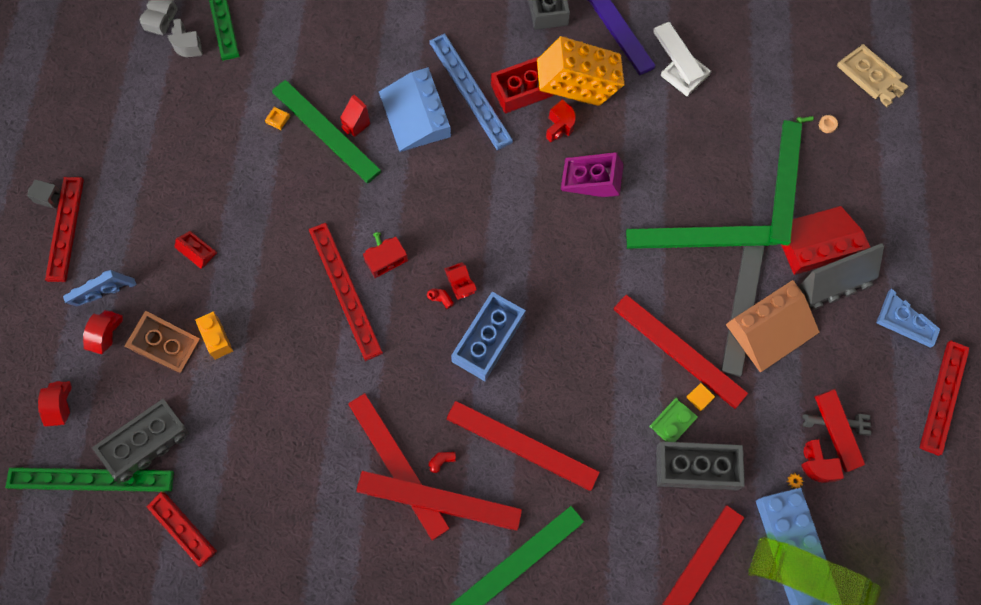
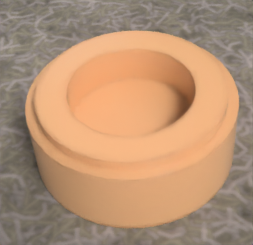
(828, 124)

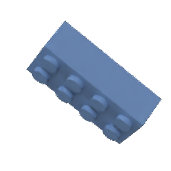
(488, 336)

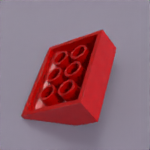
(823, 240)

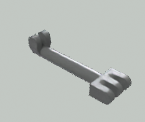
(858, 423)

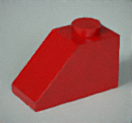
(355, 116)

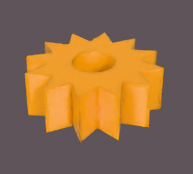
(791, 482)

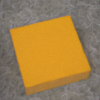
(277, 118)
(700, 397)

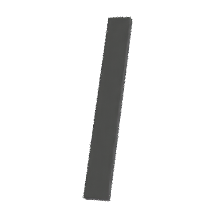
(743, 300)

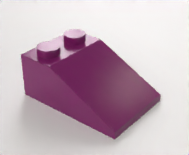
(593, 175)

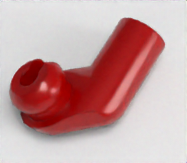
(439, 459)

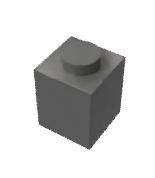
(44, 193)

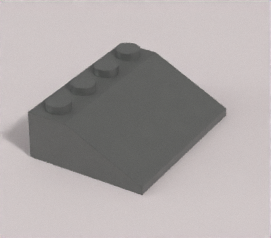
(842, 277)

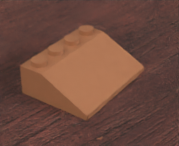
(774, 326)

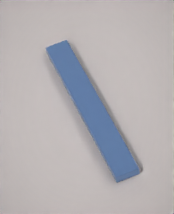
(471, 92)

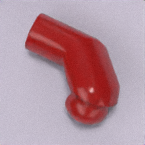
(441, 296)

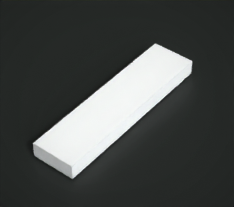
(679, 53)

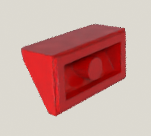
(194, 249)

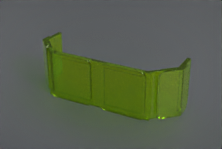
(812, 574)

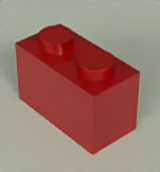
(385, 257)

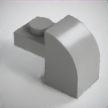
(185, 43)

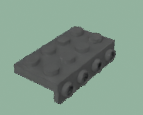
(140, 441)

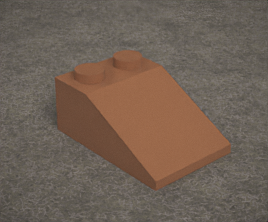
(162, 342)

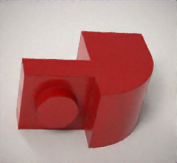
(563, 118)
(460, 280)
(99, 330)
(53, 404)
(819, 469)

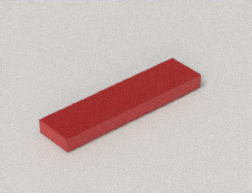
(839, 430)
(181, 529)

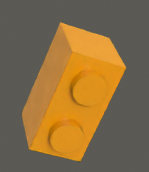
(214, 335)

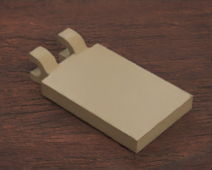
(873, 75)

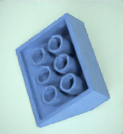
(415, 110)

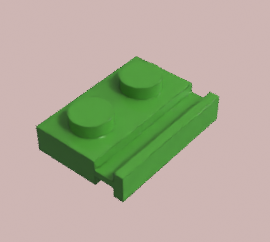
(673, 421)

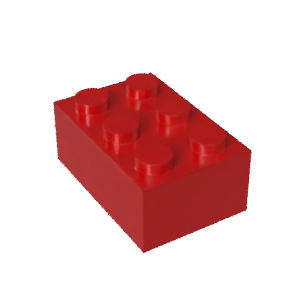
(518, 86)

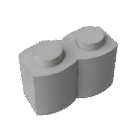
(158, 16)

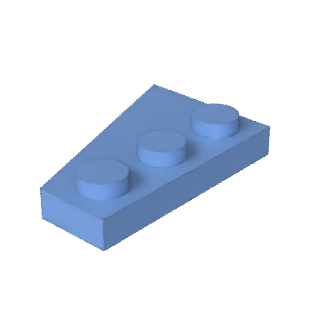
(106, 283)
(901, 318)

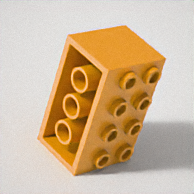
(580, 71)

